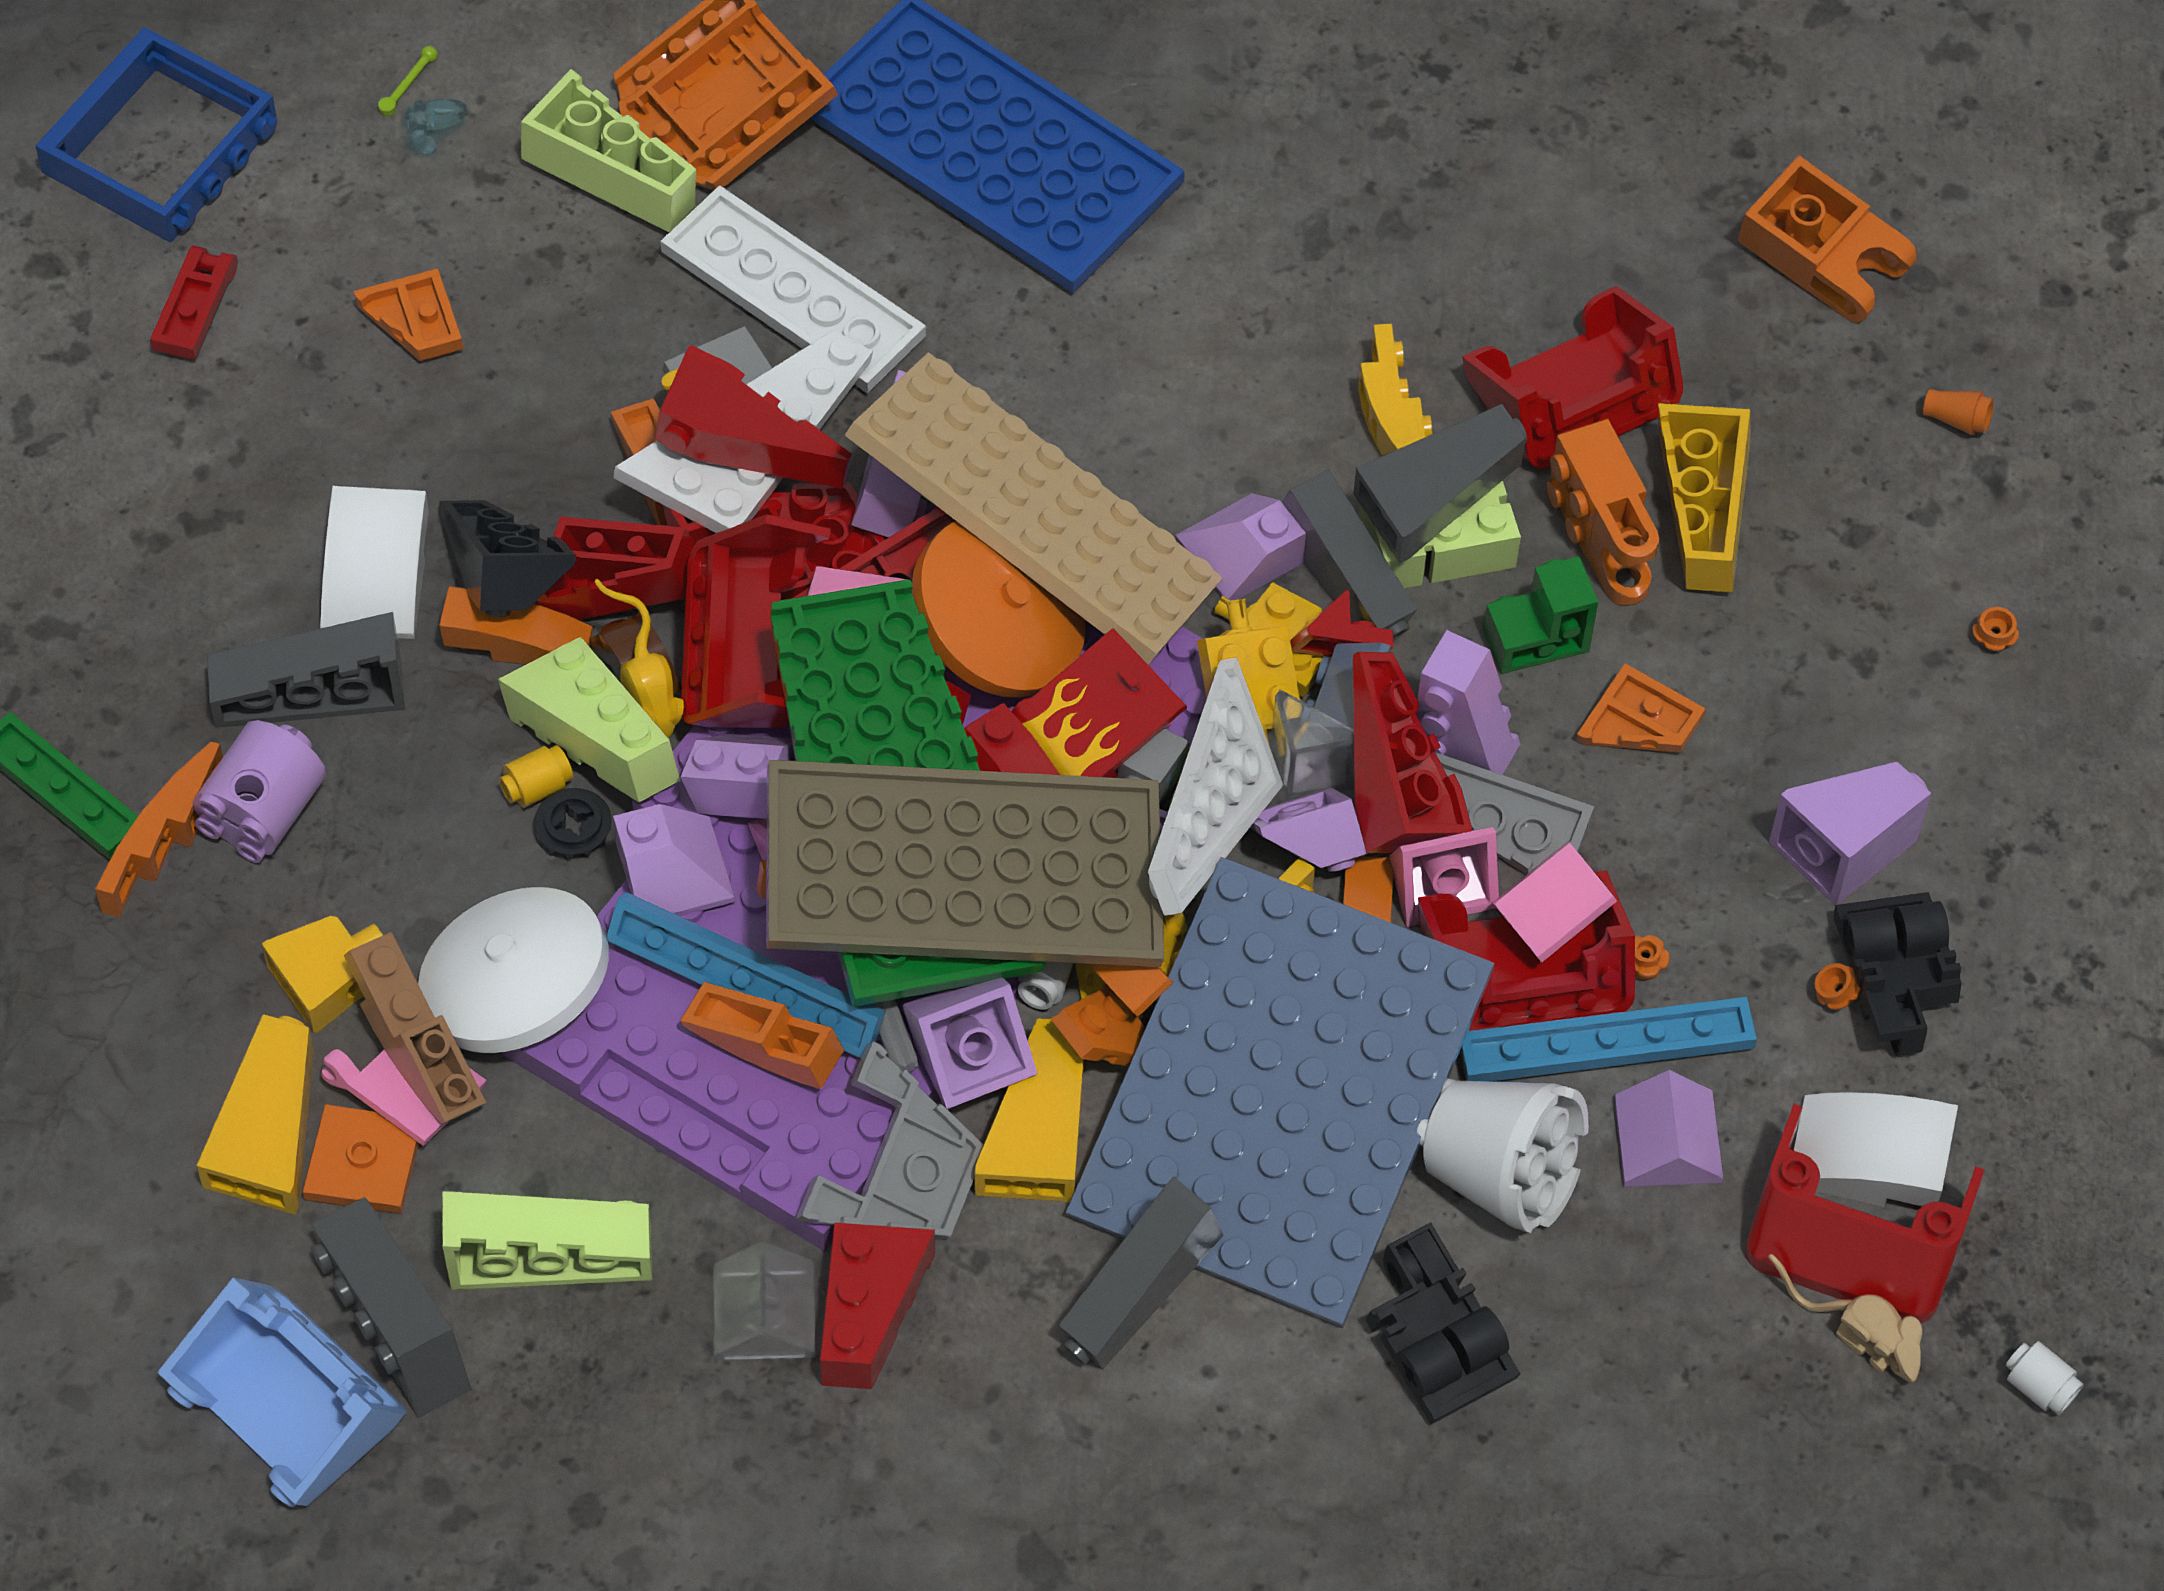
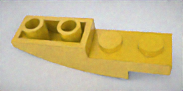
(1384, 398)

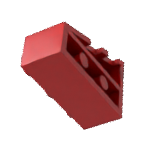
(625, 558)
(868, 1294)

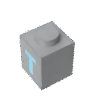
(1158, 760)

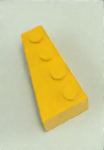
(1706, 480)

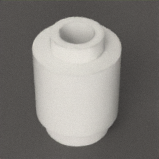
(2043, 1377)

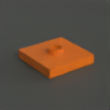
(358, 1158)

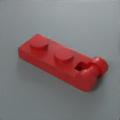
(193, 302)

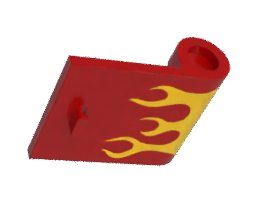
(1091, 717)

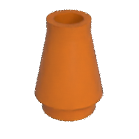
(1960, 409)

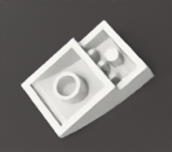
(374, 556)
(1877, 1145)

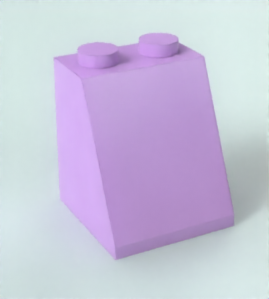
(1849, 826)

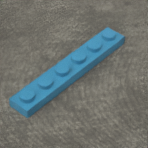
(725, 963)
(1608, 1040)

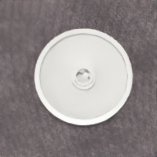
(515, 968)

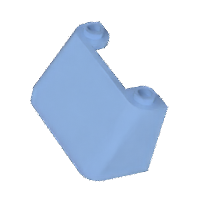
(281, 1388)

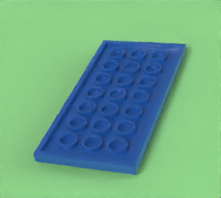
(994, 142)

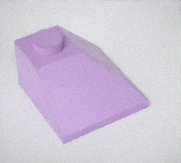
(1247, 544)
(1315, 827)
(672, 859)

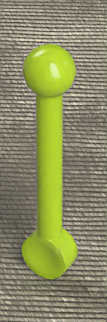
(387, 105)

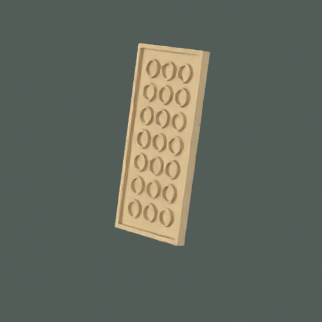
(1035, 506)

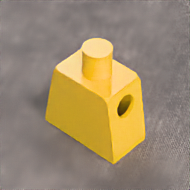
(314, 970)

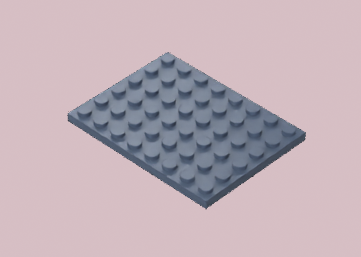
(1285, 1085)

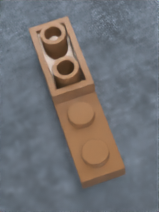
(409, 1031)

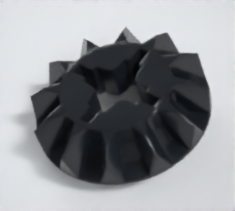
(582, 806)

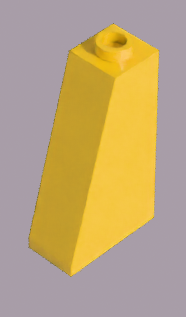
(263, 1122)
(1037, 1126)

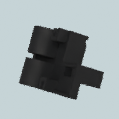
(1900, 964)
(1436, 1331)

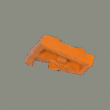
(414, 313)
(1641, 715)
(1101, 1028)

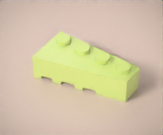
(607, 155)
(590, 714)
(543, 1241)

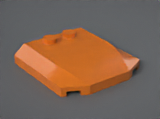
(721, 88)

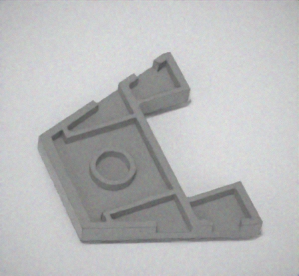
(920, 1165)

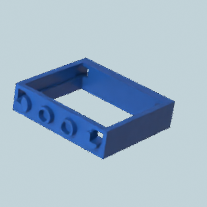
(107, 96)

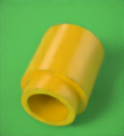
(535, 775)

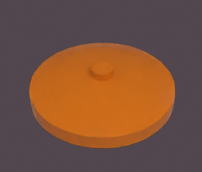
(991, 617)

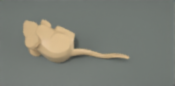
(1871, 1327)

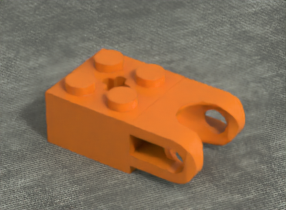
(1824, 238)
(1604, 508)

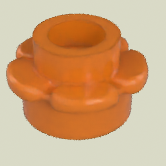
(1997, 619)
(1659, 958)
(1830, 979)

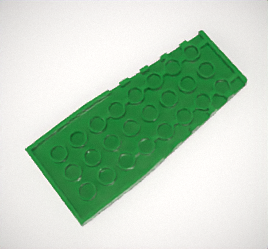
(874, 693)

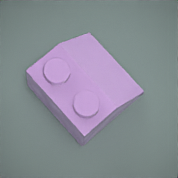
(730, 773)
(970, 1040)

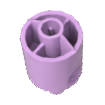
(259, 788)

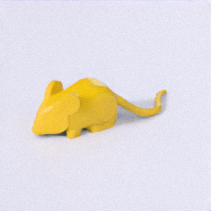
(648, 674)

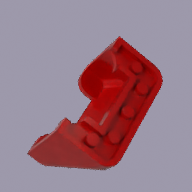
(1609, 372)
(1580, 979)

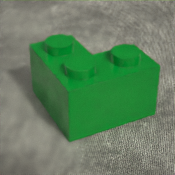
(1544, 624)

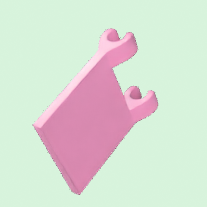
(386, 1092)

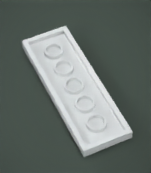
(789, 282)

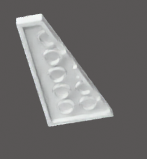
(725, 496)
(1219, 792)

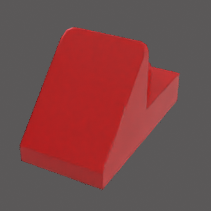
(1334, 627)

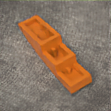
(164, 820)

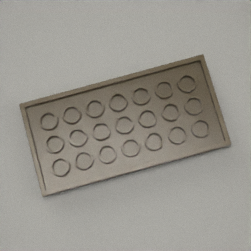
(962, 864)

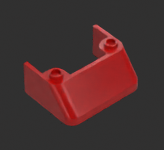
(728, 627)
(1847, 1249)

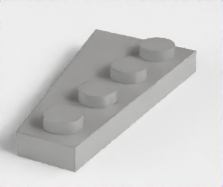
(1526, 818)

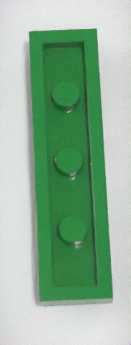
(62, 786)

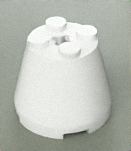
(1507, 1147)

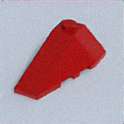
(731, 425)
(1398, 776)

